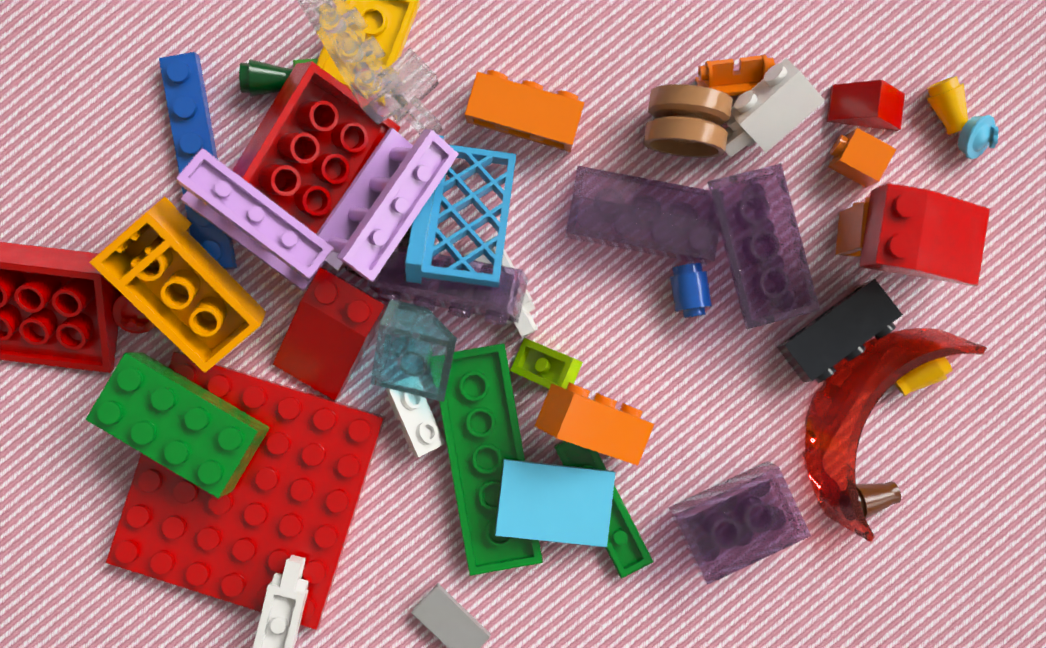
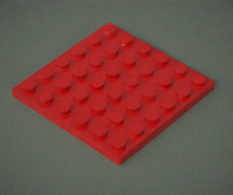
(288, 502)

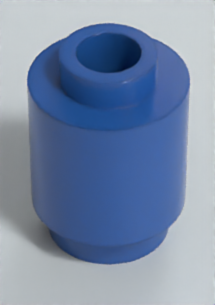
(690, 290)

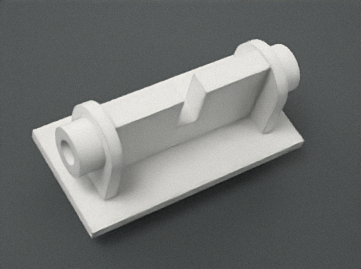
(417, 422)

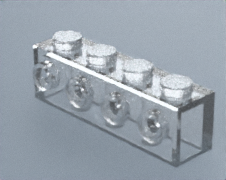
(356, 57)

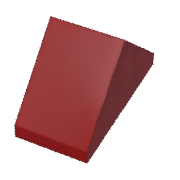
(866, 105)

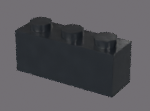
(840, 332)

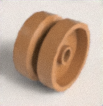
(687, 121)

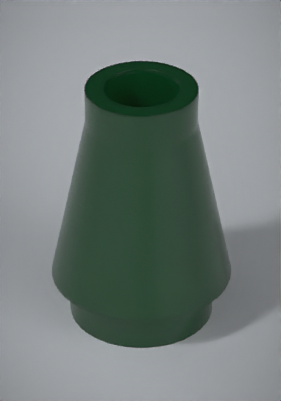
(262, 78)

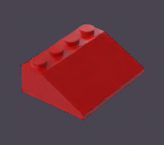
(310, 145)
(55, 309)

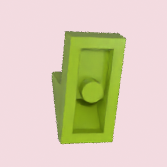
(545, 365)

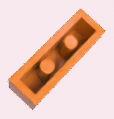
(524, 110)
(594, 423)

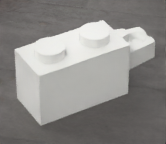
(771, 108)

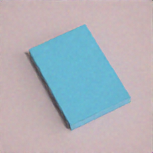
(554, 503)

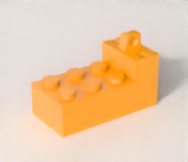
(179, 286)

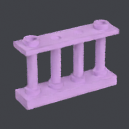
(385, 200)
(252, 219)

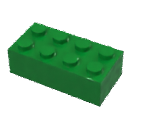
(177, 423)

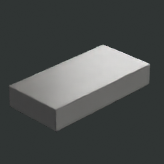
(450, 620)

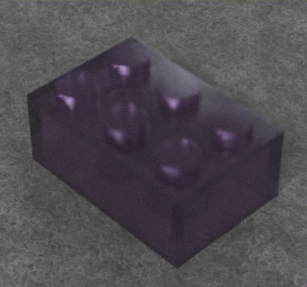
(739, 521)

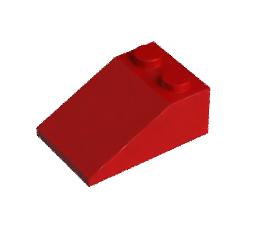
(924, 234)
(329, 333)

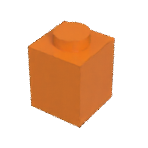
(861, 157)

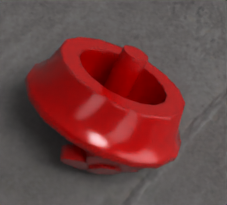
(129, 317)

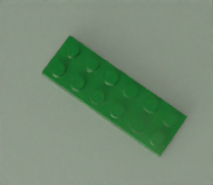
(479, 434)

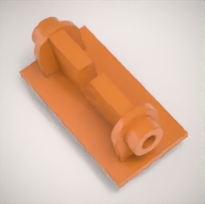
(720, 74)

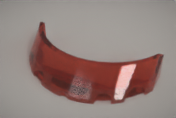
(844, 405)

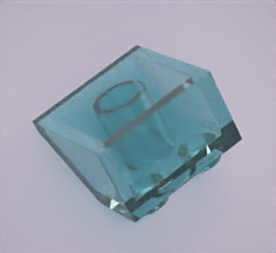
(413, 351)

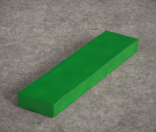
(624, 540)

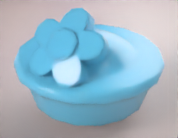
(977, 135)

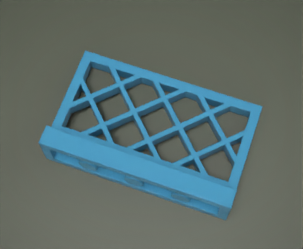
(425, 226)

